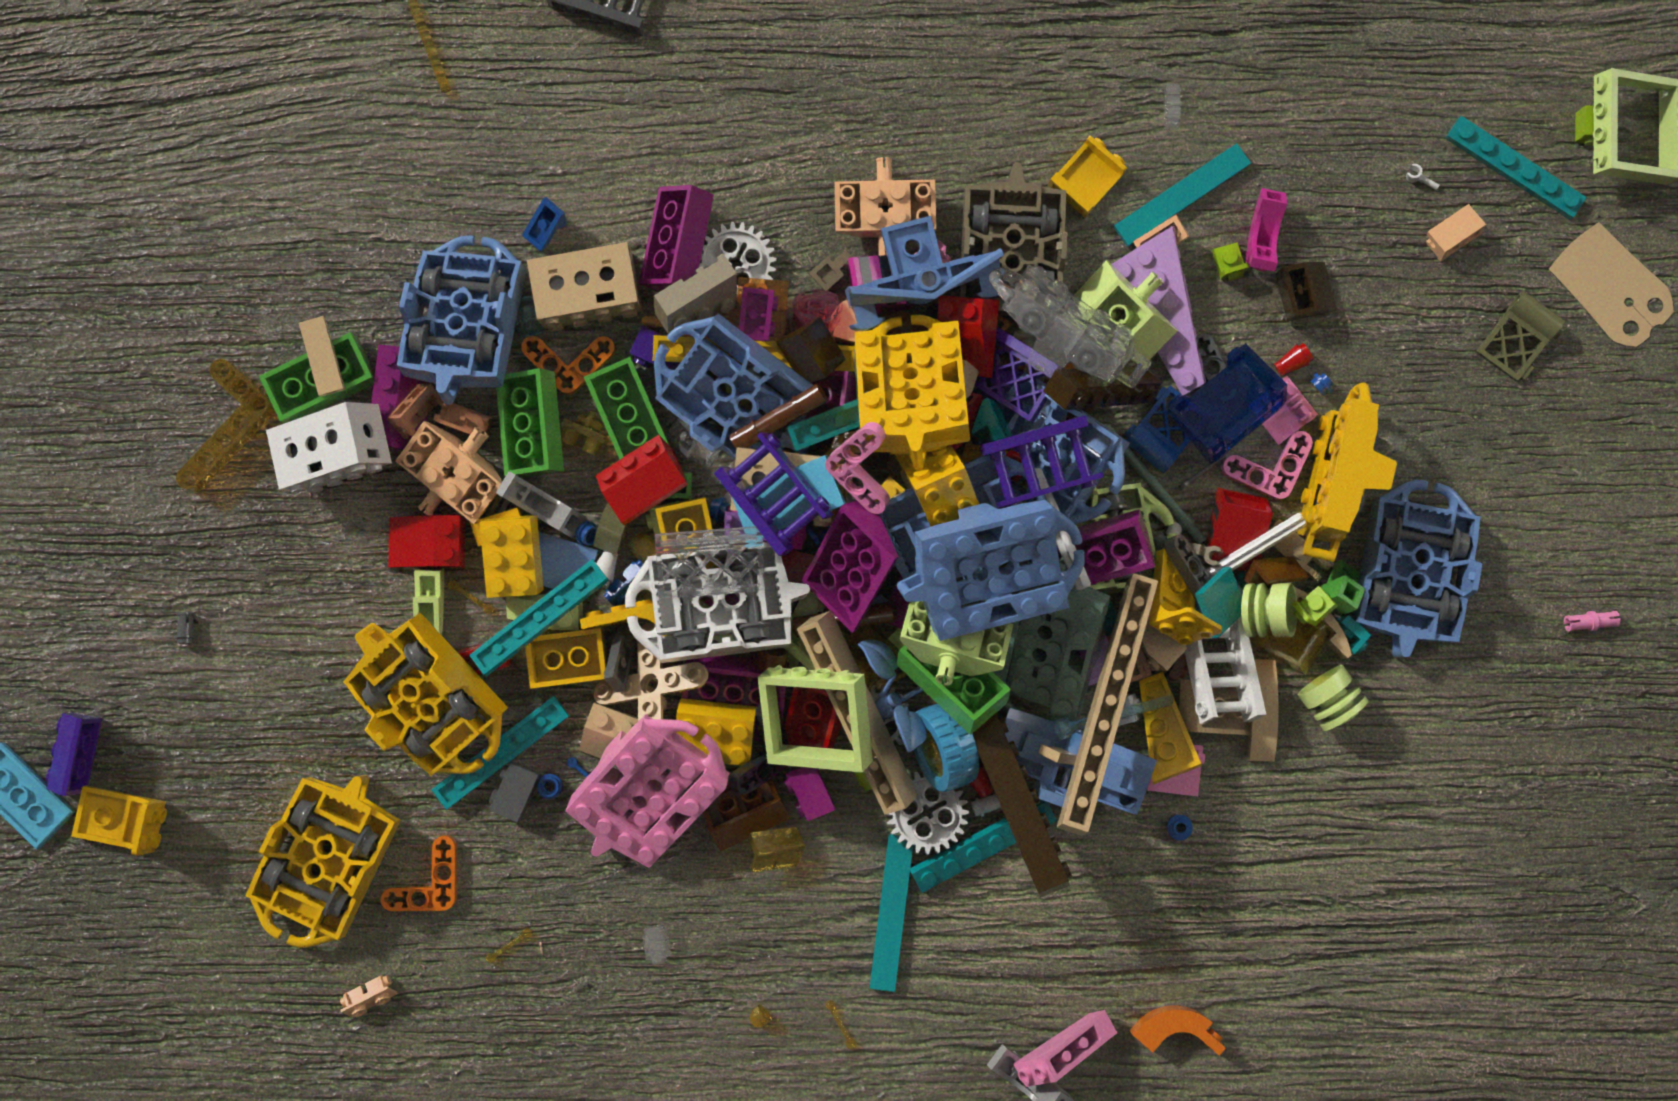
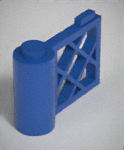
(1150, 441)

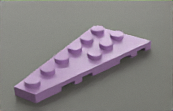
(1172, 301)

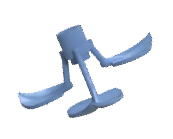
(909, 723)

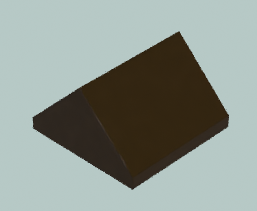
(812, 351)

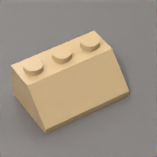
(602, 727)

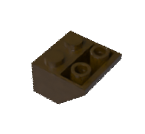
(1305, 290)

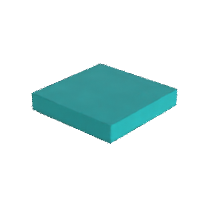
(1221, 599)

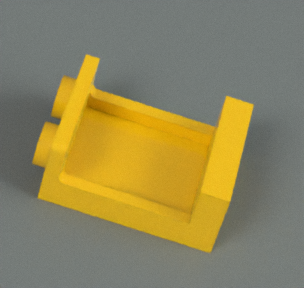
(1088, 175)

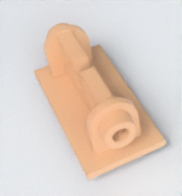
(357, 1002)

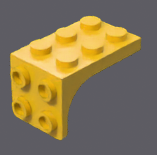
(940, 485)
(1174, 606)
(618, 615)
(119, 819)

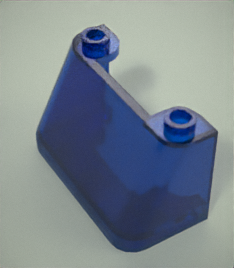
(1230, 404)

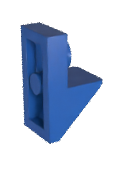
(544, 224)

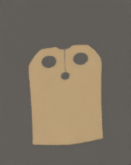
(1603, 276)

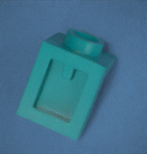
(1354, 631)

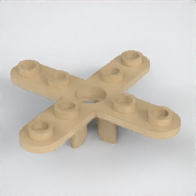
(669, 681)

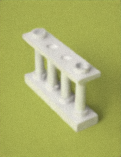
(1244, 679)

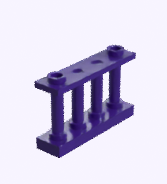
(1047, 437)
(764, 518)

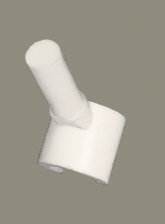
(1420, 177)
(1171, 529)

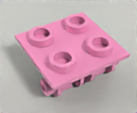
(1292, 415)
(1184, 783)

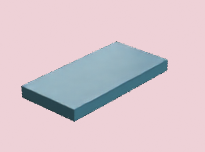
(817, 477)
(27, 802)

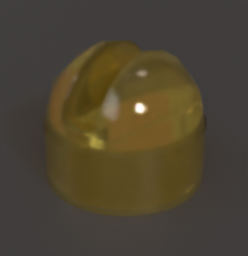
(760, 1016)

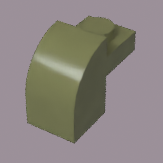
(610, 532)

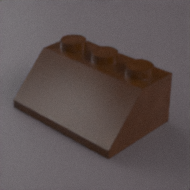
(736, 815)

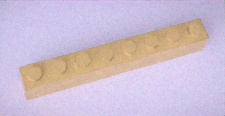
(886, 772)

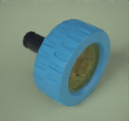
(948, 753)

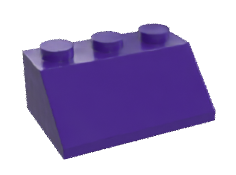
(73, 753)

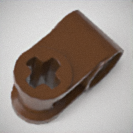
(769, 658)

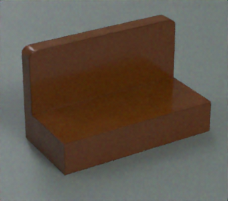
(1275, 571)

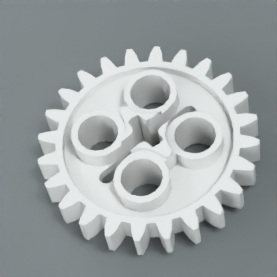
(754, 243)
(938, 832)

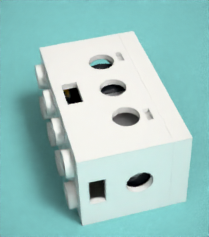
(329, 447)

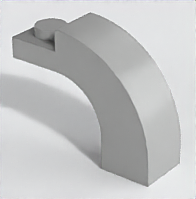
(540, 504)
(1002, 1064)

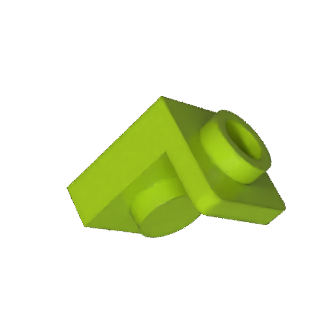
(1229, 262)
(1314, 607)

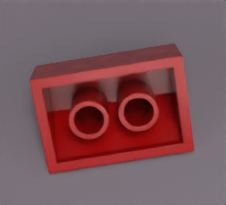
(641, 479)

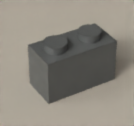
(514, 792)

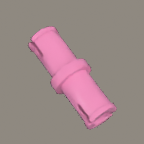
(1592, 621)

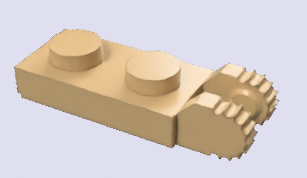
(1294, 547)

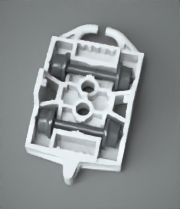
(761, 620)

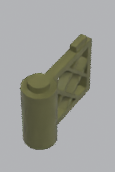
(1532, 318)

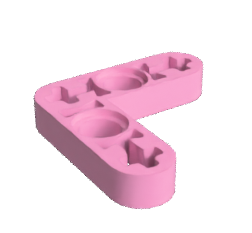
(851, 468)
(1271, 477)

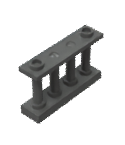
(605, 14)

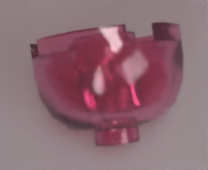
(820, 303)

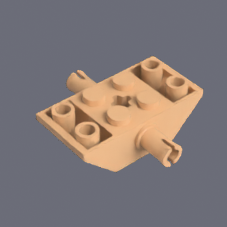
(861, 202)
(431, 459)

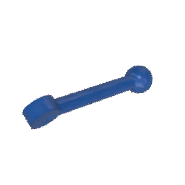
(572, 762)

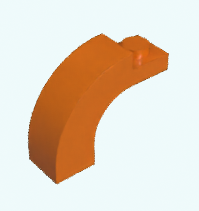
(1167, 1020)

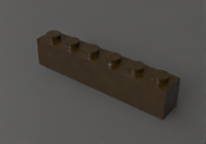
(1083, 390)

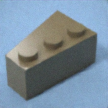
(699, 297)

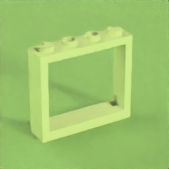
(1606, 126)
(815, 757)

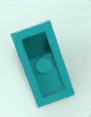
(991, 422)

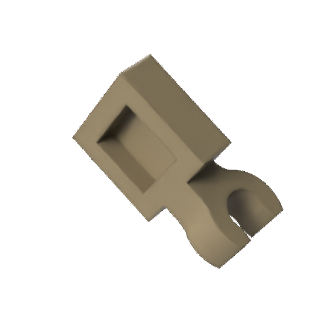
(828, 273)
(1206, 553)

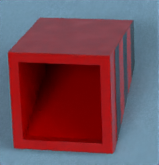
(1236, 522)

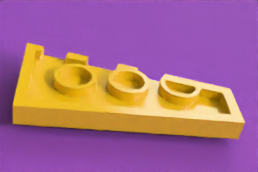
(1166, 733)

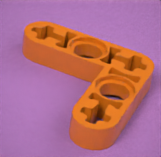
(572, 369)
(432, 892)

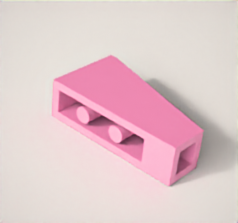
(1065, 1050)

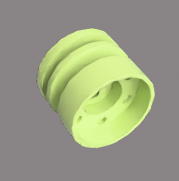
(1268, 610)
(1335, 701)

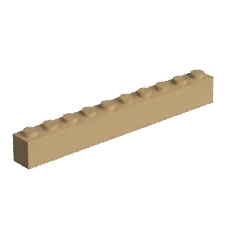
(1107, 705)

